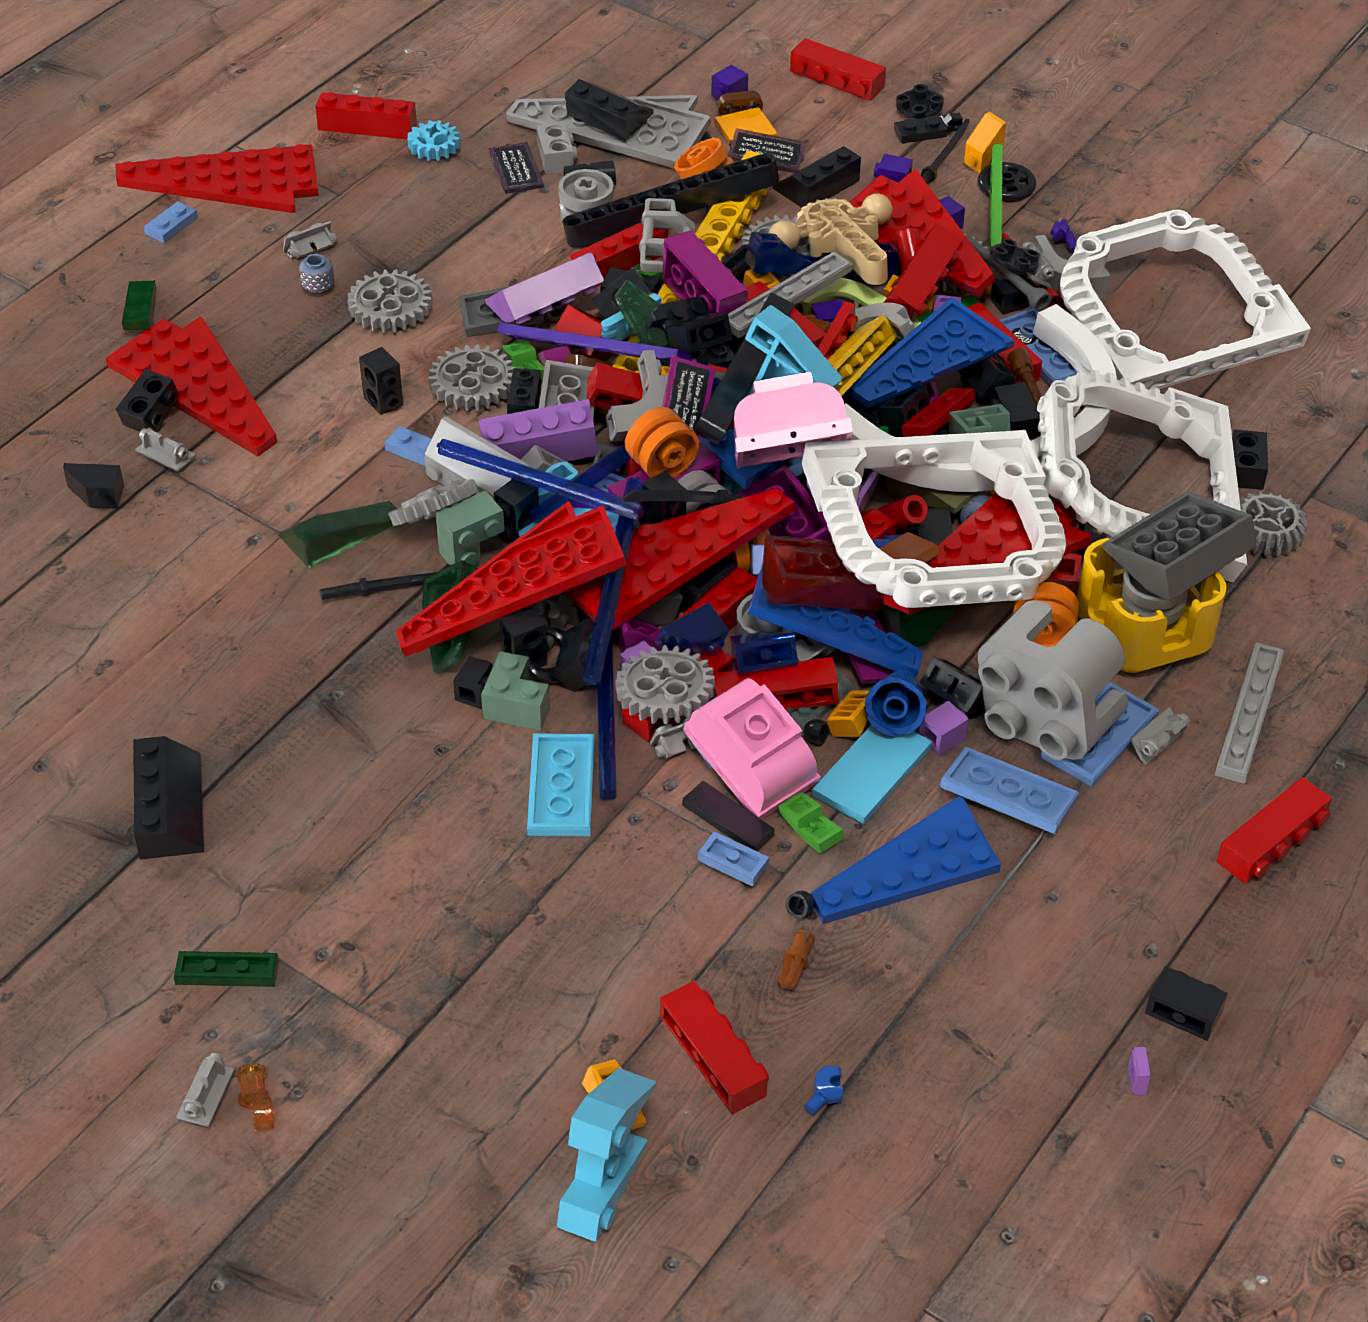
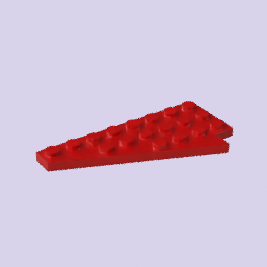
(245, 178)
(919, 208)
(204, 379)
(993, 535)
(680, 548)
(538, 565)

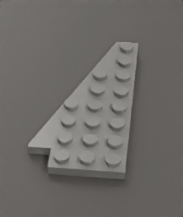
(658, 140)

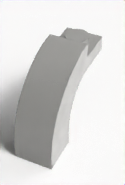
(1098, 282)
(895, 314)
(622, 417)

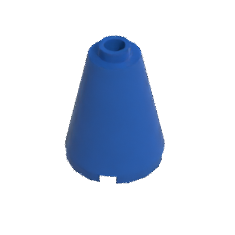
(896, 703)

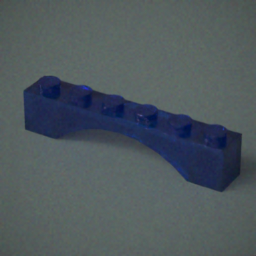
(770, 254)

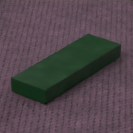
(139, 305)
(226, 968)

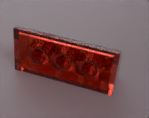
(813, 575)

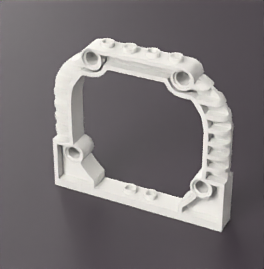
(1268, 309)
(1177, 413)
(1004, 457)

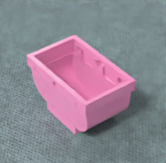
(787, 415)
(754, 747)

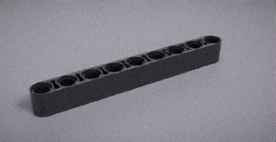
(688, 193)
(736, 382)

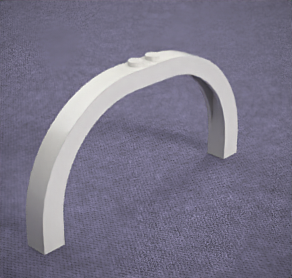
(1072, 342)

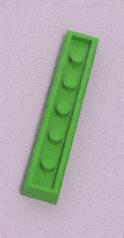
(995, 227)

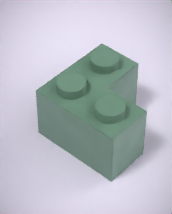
(979, 420)
(465, 525)
(511, 695)

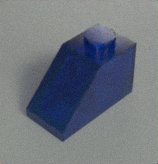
(699, 631)
(763, 651)

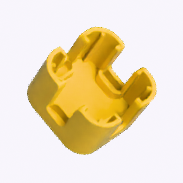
(1148, 640)

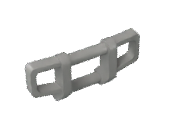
(659, 219)

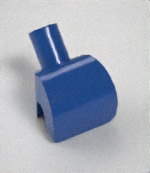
(826, 1089)

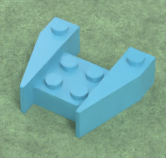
(787, 349)
(605, 1152)

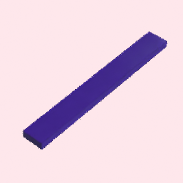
(588, 342)

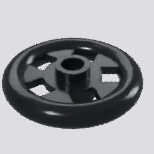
(1010, 181)

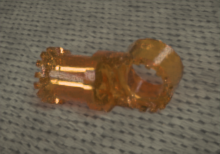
(255, 1096)

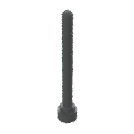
(1037, 297)

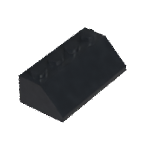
(167, 798)

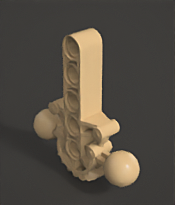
(843, 229)

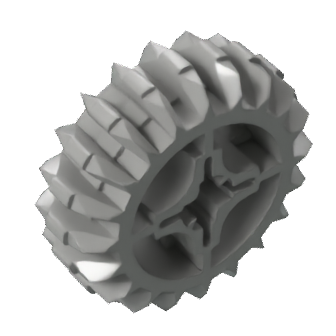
(1270, 518)

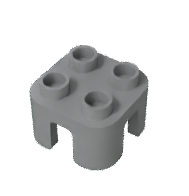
(1050, 691)

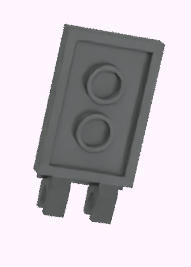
(482, 319)

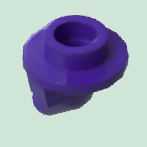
(1062, 232)

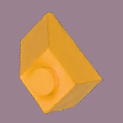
(980, 143)

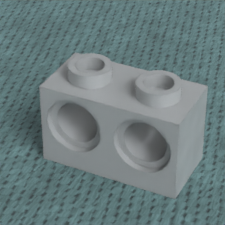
(555, 147)

